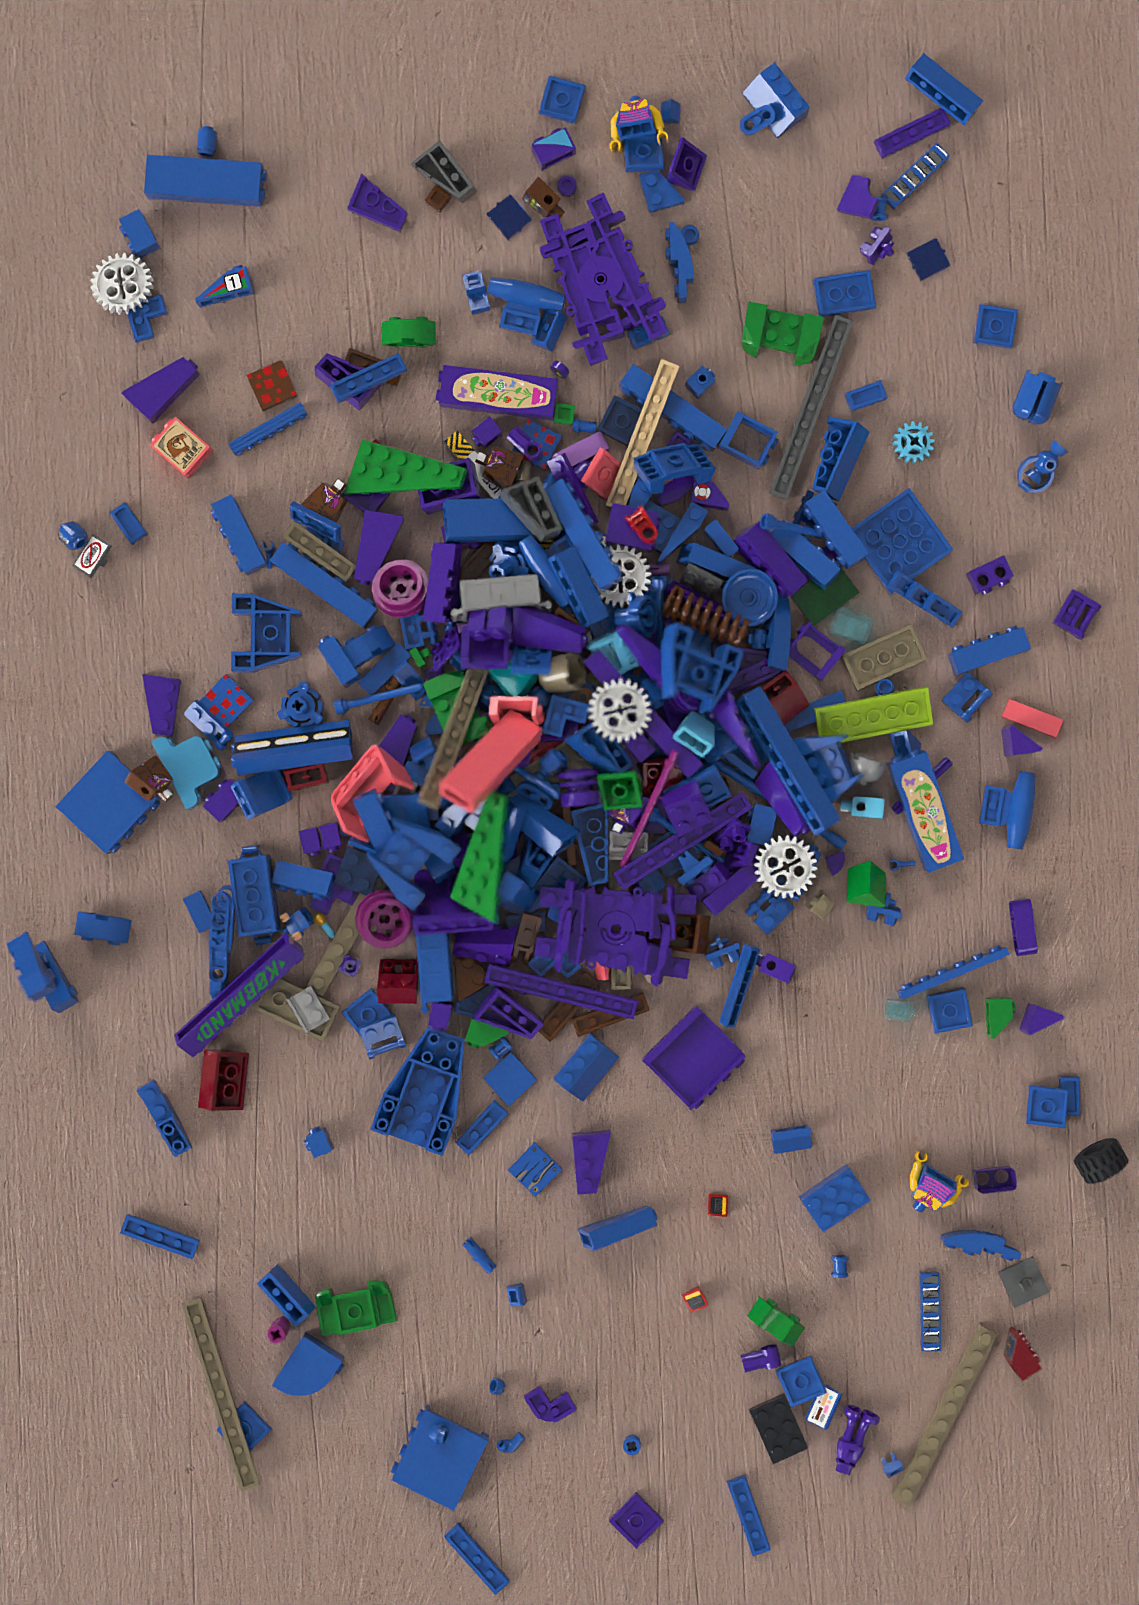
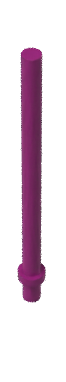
(670, 763)

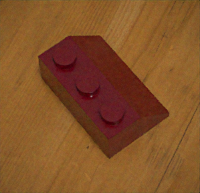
(223, 1080)

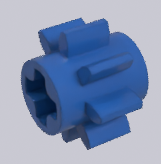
(758, 639)

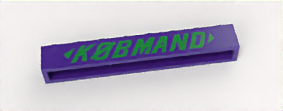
(239, 995)

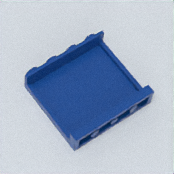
(105, 804)
(438, 1469)

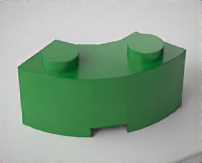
(408, 332)
(776, 1321)

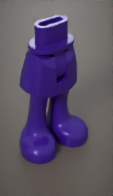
(851, 1450)

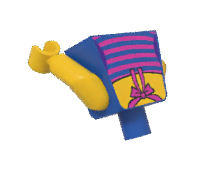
(635, 120)
(932, 1187)

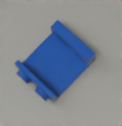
(261, 793)

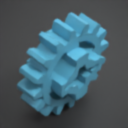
(918, 447)

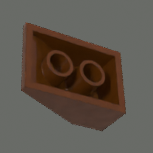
(690, 932)

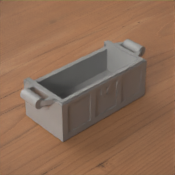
(497, 593)

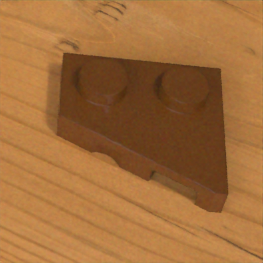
(469, 977)

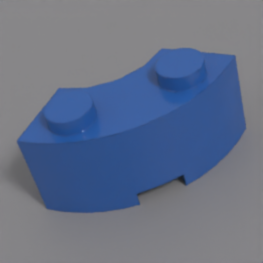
(368, 645)
(102, 927)

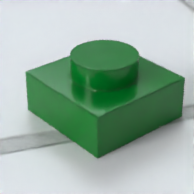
(564, 414)

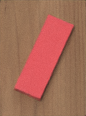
(1032, 718)

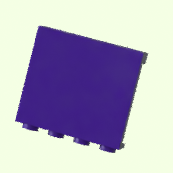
(442, 914)
(694, 1058)

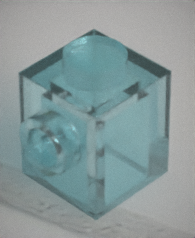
(899, 1010)

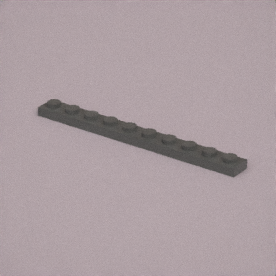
(811, 407)

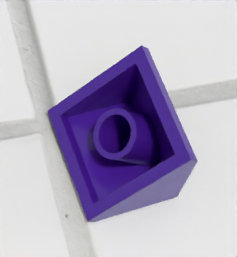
(686, 165)
(1017, 743)
(1038, 1018)

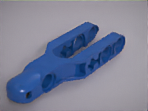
(221, 946)

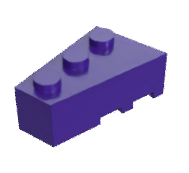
(332, 369)
(508, 1013)
(589, 1159)

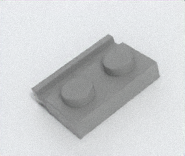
(619, 844)
(308, 1009)

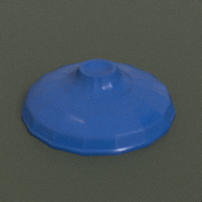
(750, 595)

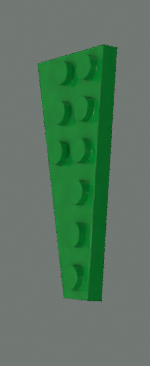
(393, 471)
(483, 863)

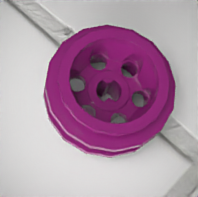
(407, 603)
(397, 934)

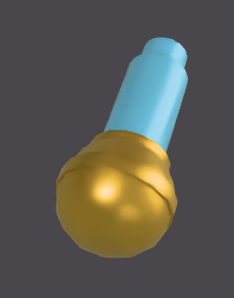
(320, 919)

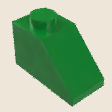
(998, 1014)
(483, 1034)

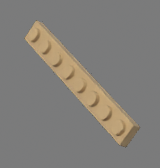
(643, 432)

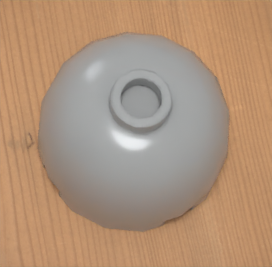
(867, 765)

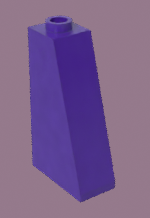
(162, 388)
(376, 541)
(546, 631)
(399, 741)
(781, 801)
(732, 888)

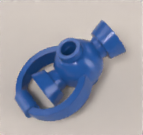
(1044, 463)

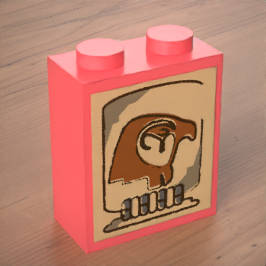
(181, 447)

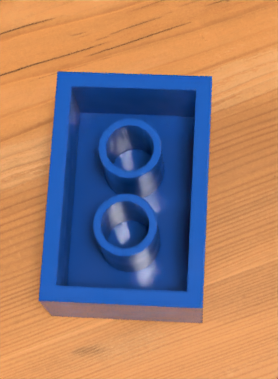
(834, 1198)

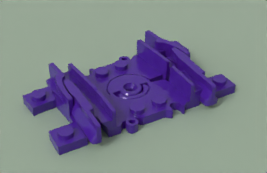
(595, 252)
(609, 948)

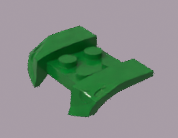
(781, 332)
(443, 693)
(355, 1309)

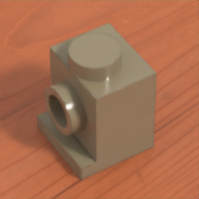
(820, 905)

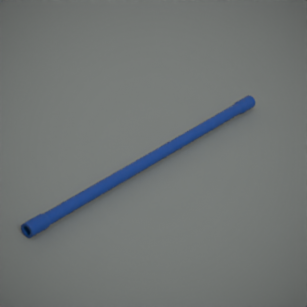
(830, 836)

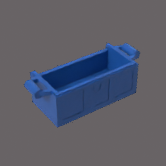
(254, 895)
(434, 968)

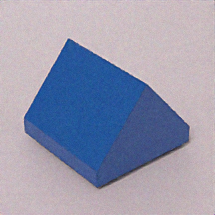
(670, 111)
(516, 1294)

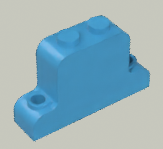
(189, 765)

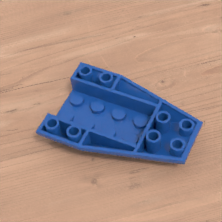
(424, 1093)

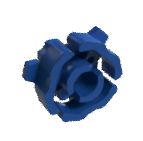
(507, 564)
(638, 616)
(289, 708)

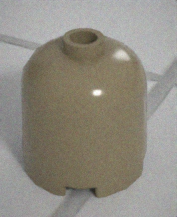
(566, 674)

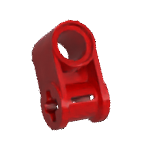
(640, 522)

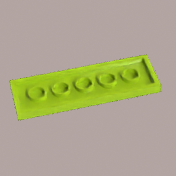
(876, 715)

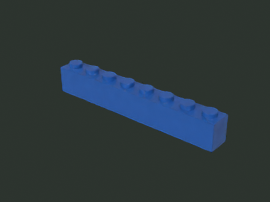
(787, 760)

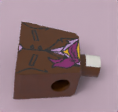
(500, 466)
(327, 500)
(151, 780)

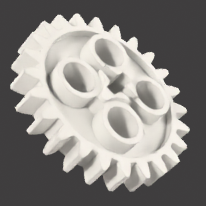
(138, 280)
(637, 575)
(615, 694)
(777, 850)

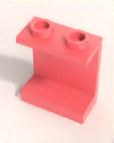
(524, 705)

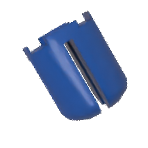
(1039, 390)

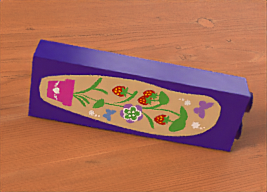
(497, 392)

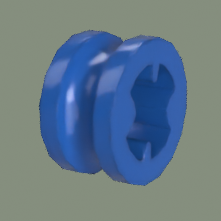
(632, 1451)

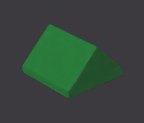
(620, 790)
(866, 885)

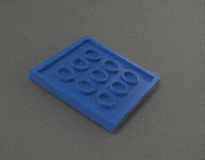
(901, 539)

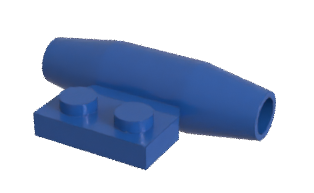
(523, 304)
(538, 562)
(1009, 808)

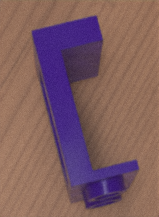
(810, 631)

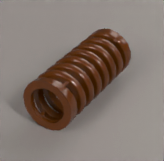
(672, 607)

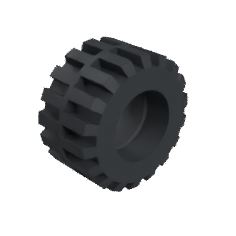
(1101, 1160)

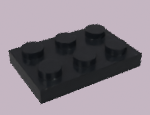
(778, 1428)

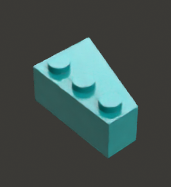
(513, 684)

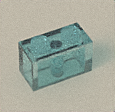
(850, 625)

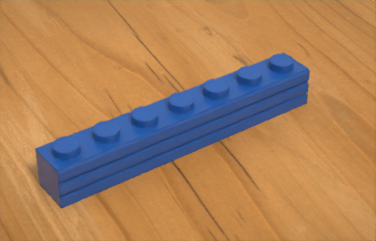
(268, 429)
(739, 985)

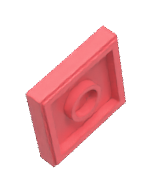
(602, 473)

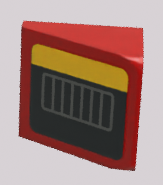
(717, 1205)
(695, 1299)

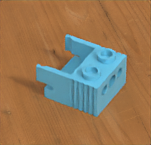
(614, 650)

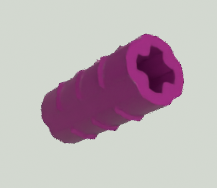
(276, 1336)

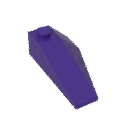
(644, 652)
(729, 720)

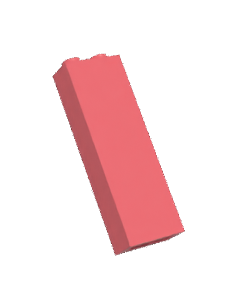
(490, 761)

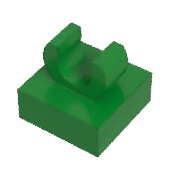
(420, 656)

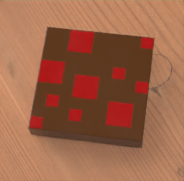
(272, 385)

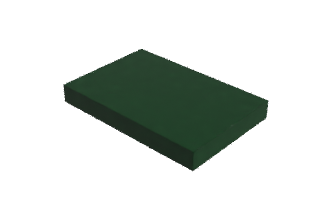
(820, 603)

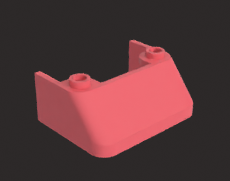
(372, 771)

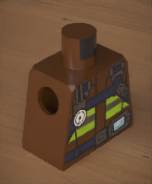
(540, 192)

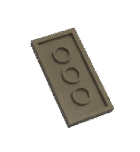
(883, 657)
(275, 1005)

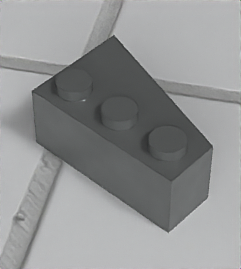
(445, 172)
(533, 508)

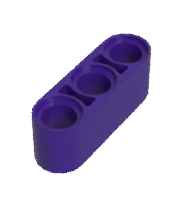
(1023, 927)

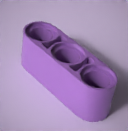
(584, 449)

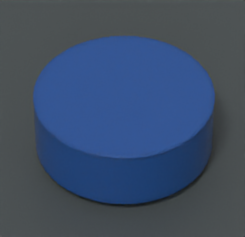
(690, 234)

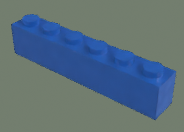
(677, 410)
(583, 536)
(323, 585)

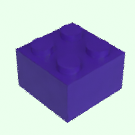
(686, 808)

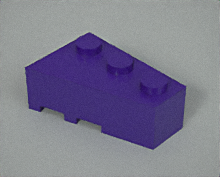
(486, 945)

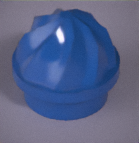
(439, 1433)

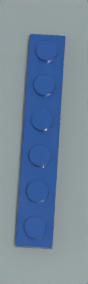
(960, 968)

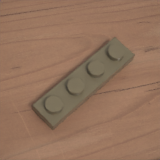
(319, 551)

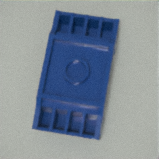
(673, 463)

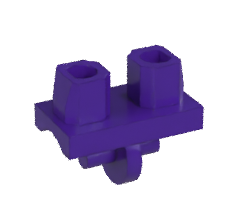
(881, 246)
(732, 833)

